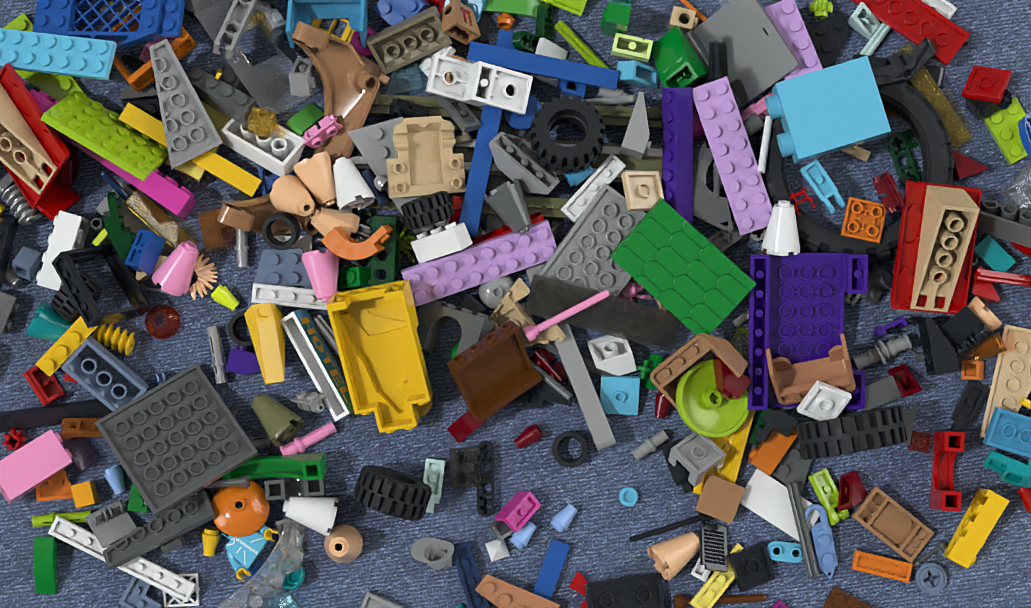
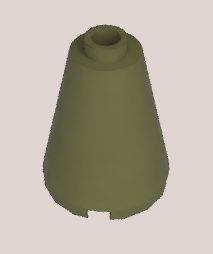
(276, 419)

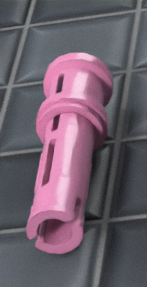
(300, 444)

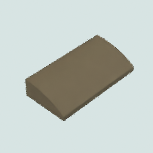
(408, 40)

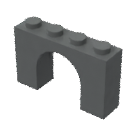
(434, 316)

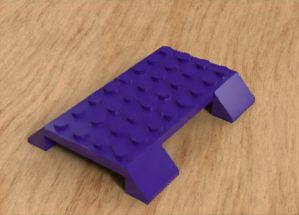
(799, 314)

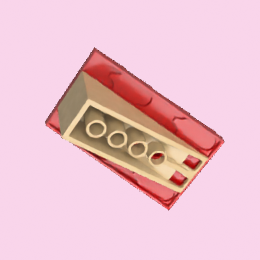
(27, 145)
(935, 247)

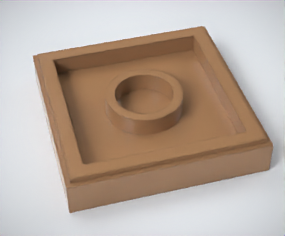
(719, 498)

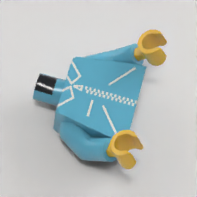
(245, 550)

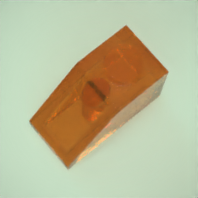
(991, 346)

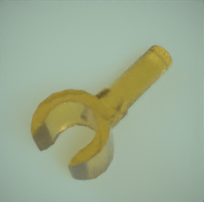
(259, 17)

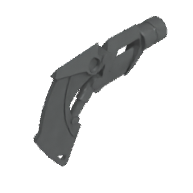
(708, 204)

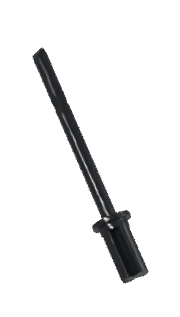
(701, 517)

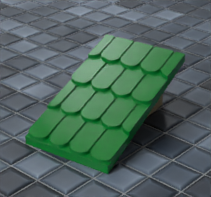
(682, 269)

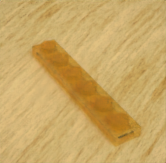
(926, 85)

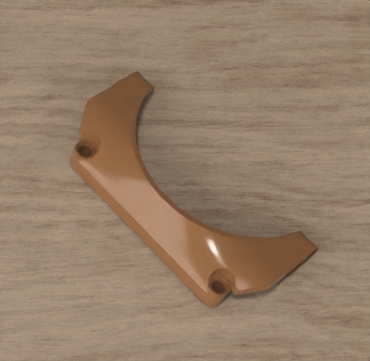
(344, 96)

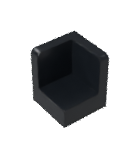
(472, 304)

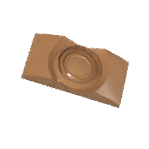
(892, 524)

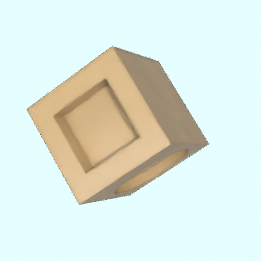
(678, 12)

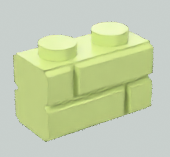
(631, 47)

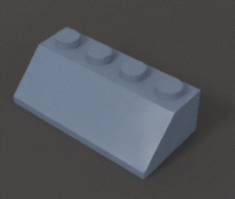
(104, 374)

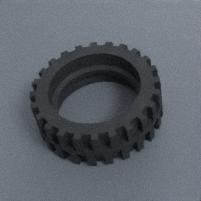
(852, 433)

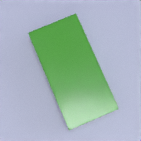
(305, 119)

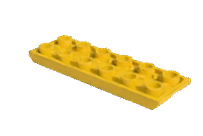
(733, 446)

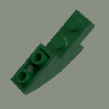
(115, 226)

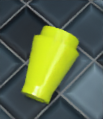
(225, 297)

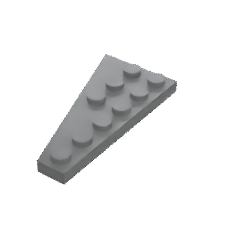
(183, 116)
(376, 146)

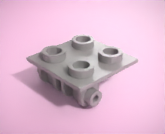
(110, 523)

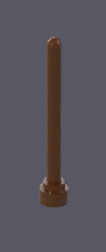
(682, 602)

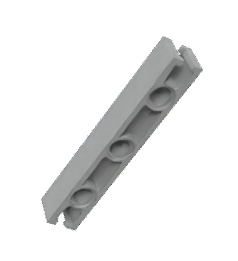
(235, 21)

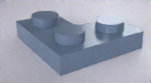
(136, 595)

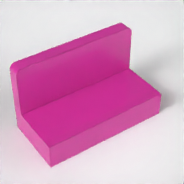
(518, 510)

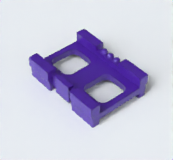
(898, 322)

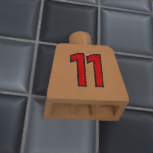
(459, 22)

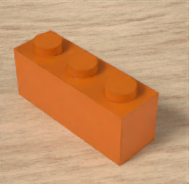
(771, 451)

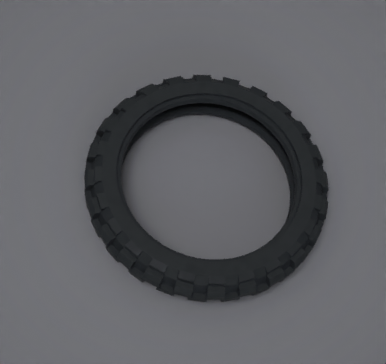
(937, 168)

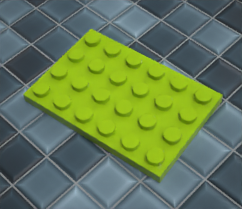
(106, 135)

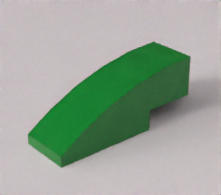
(45, 564)

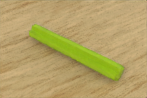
(578, 45)

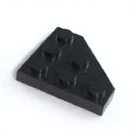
(828, 37)

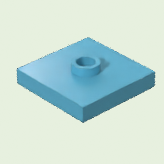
(619, 394)

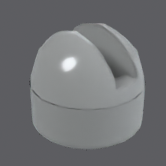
(381, 182)

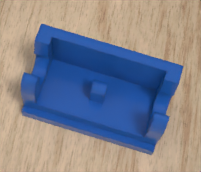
(145, 251)

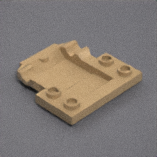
(424, 158)

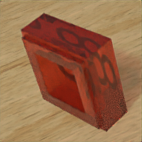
(919, 442)

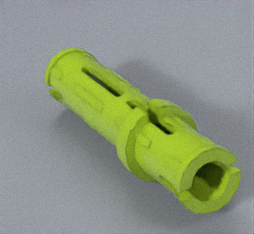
(48, 519)

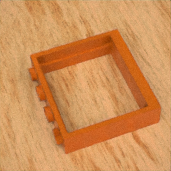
(145, 74)

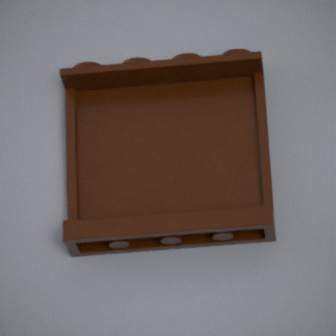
(493, 371)

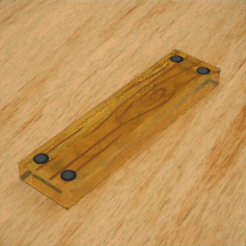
(156, 219)

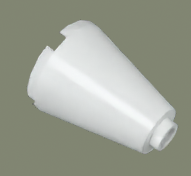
(350, 187)
(782, 231)
(312, 512)

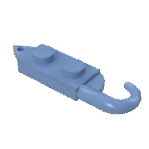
(823, 541)

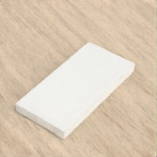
(772, 503)

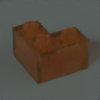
(213, 231)

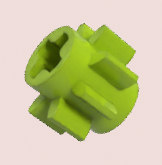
(820, 8)

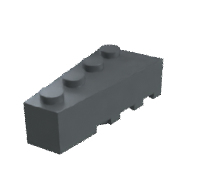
(1005, 221)

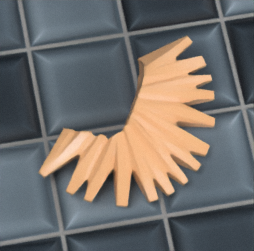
(204, 276)

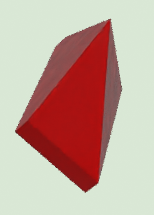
(983, 289)

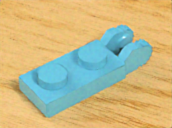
(821, 184)

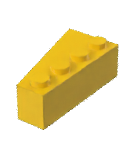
(975, 527)

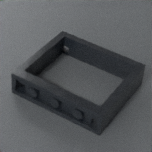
(80, 294)

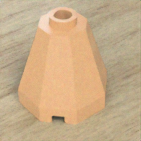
(326, 219)

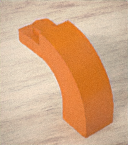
(346, 247)

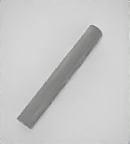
(612, 100)

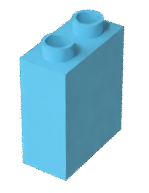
(828, 110)

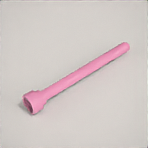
(533, 331)

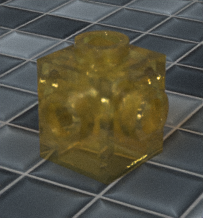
(262, 122)

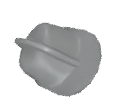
(433, 552)

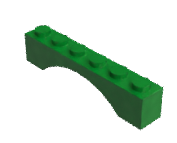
(299, 466)

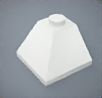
(612, 355)

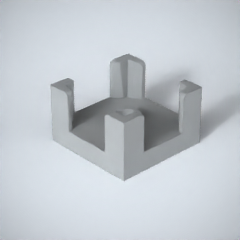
(698, 456)

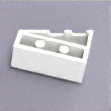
(441, 241)

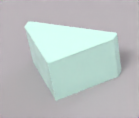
(864, 21)

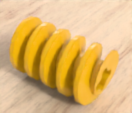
(114, 338)

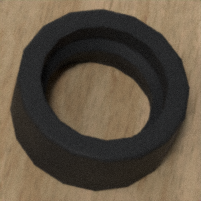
(269, 237)
(232, 330)
(584, 449)

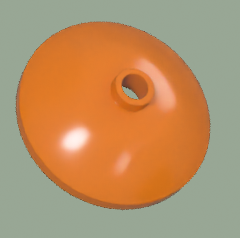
(248, 518)

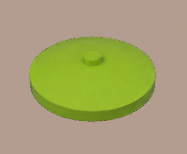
(704, 407)

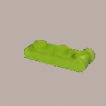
(827, 495)

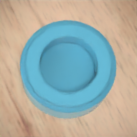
(628, 496)

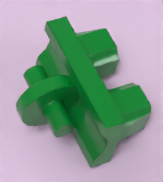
(647, 368)

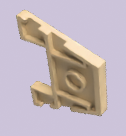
(511, 310)

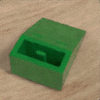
(677, 60)

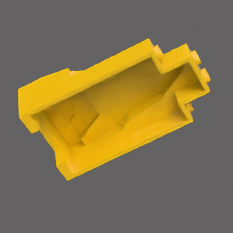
(381, 353)

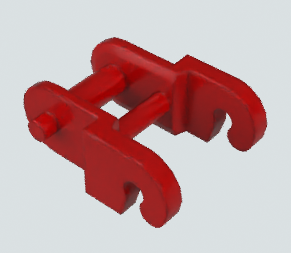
(793, 196)

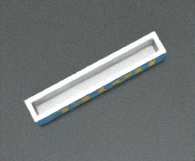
(318, 362)

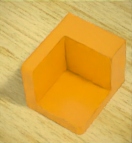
(85, 494)

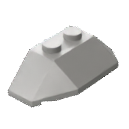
(517, 160)

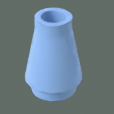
(115, 478)
(563, 519)
(523, 536)

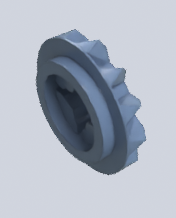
(938, 582)

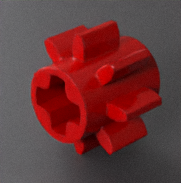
(15, 435)

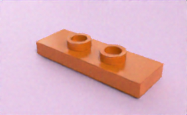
(881, 566)

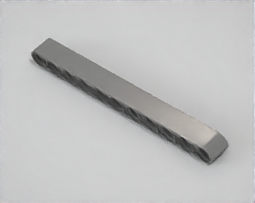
(580, 382)

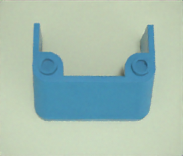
(328, 9)

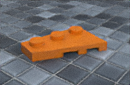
(55, 488)

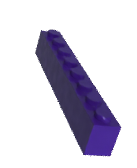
(678, 149)

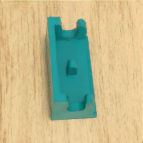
(993, 254)

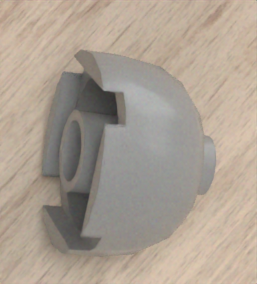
(494, 291)

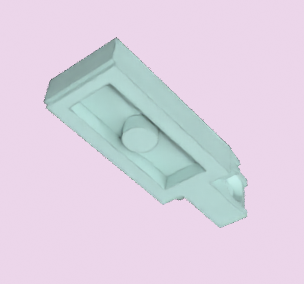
(434, 478)

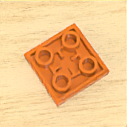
(863, 220)

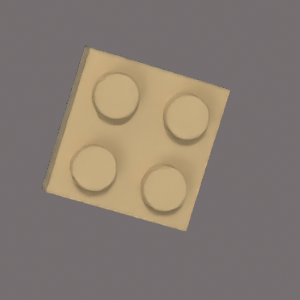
(642, 189)

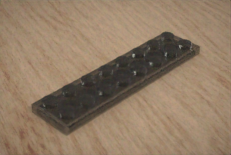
(609, 316)

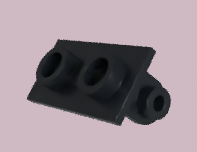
(400, 108)

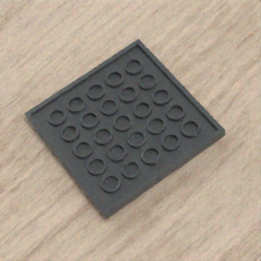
(176, 439)

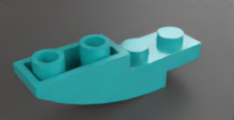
(1011, 470)

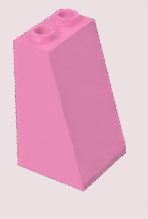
(32, 465)

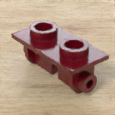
(886, 184)
(543, 359)

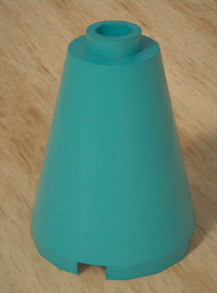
(47, 323)

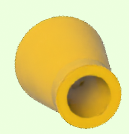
(210, 540)

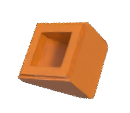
(972, 370)

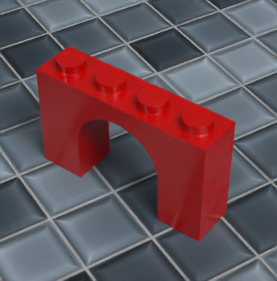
(945, 447)

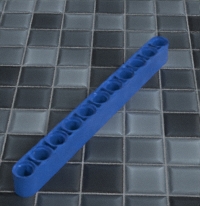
(482, 156)

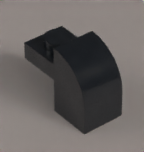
(775, 420)

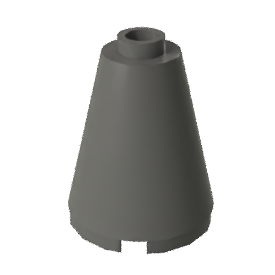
(510, 205)

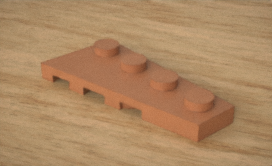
(510, 596)

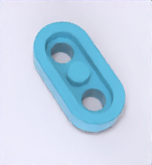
(785, 551)

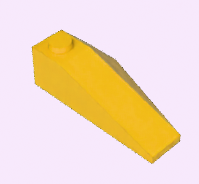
(268, 340)

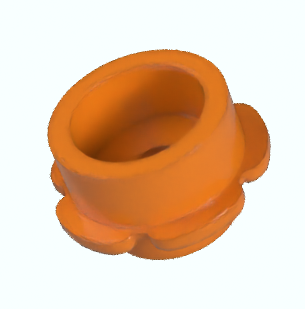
(505, 21)

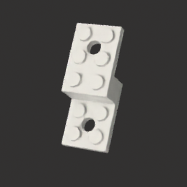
(479, 84)

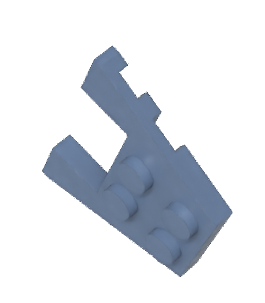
(282, 269)

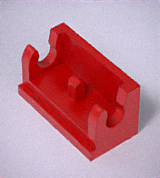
(45, 387)

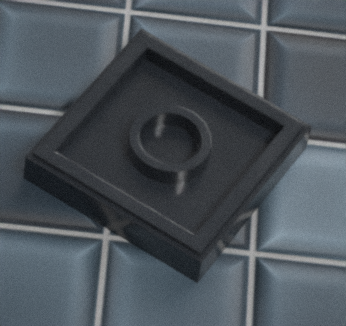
(752, 566)

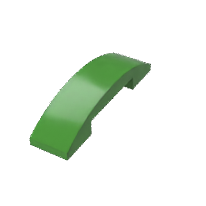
(526, 8)

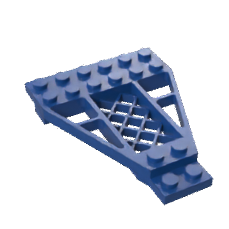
(156, 20)

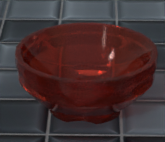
(172, 321)

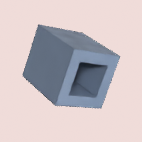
(26, 263)

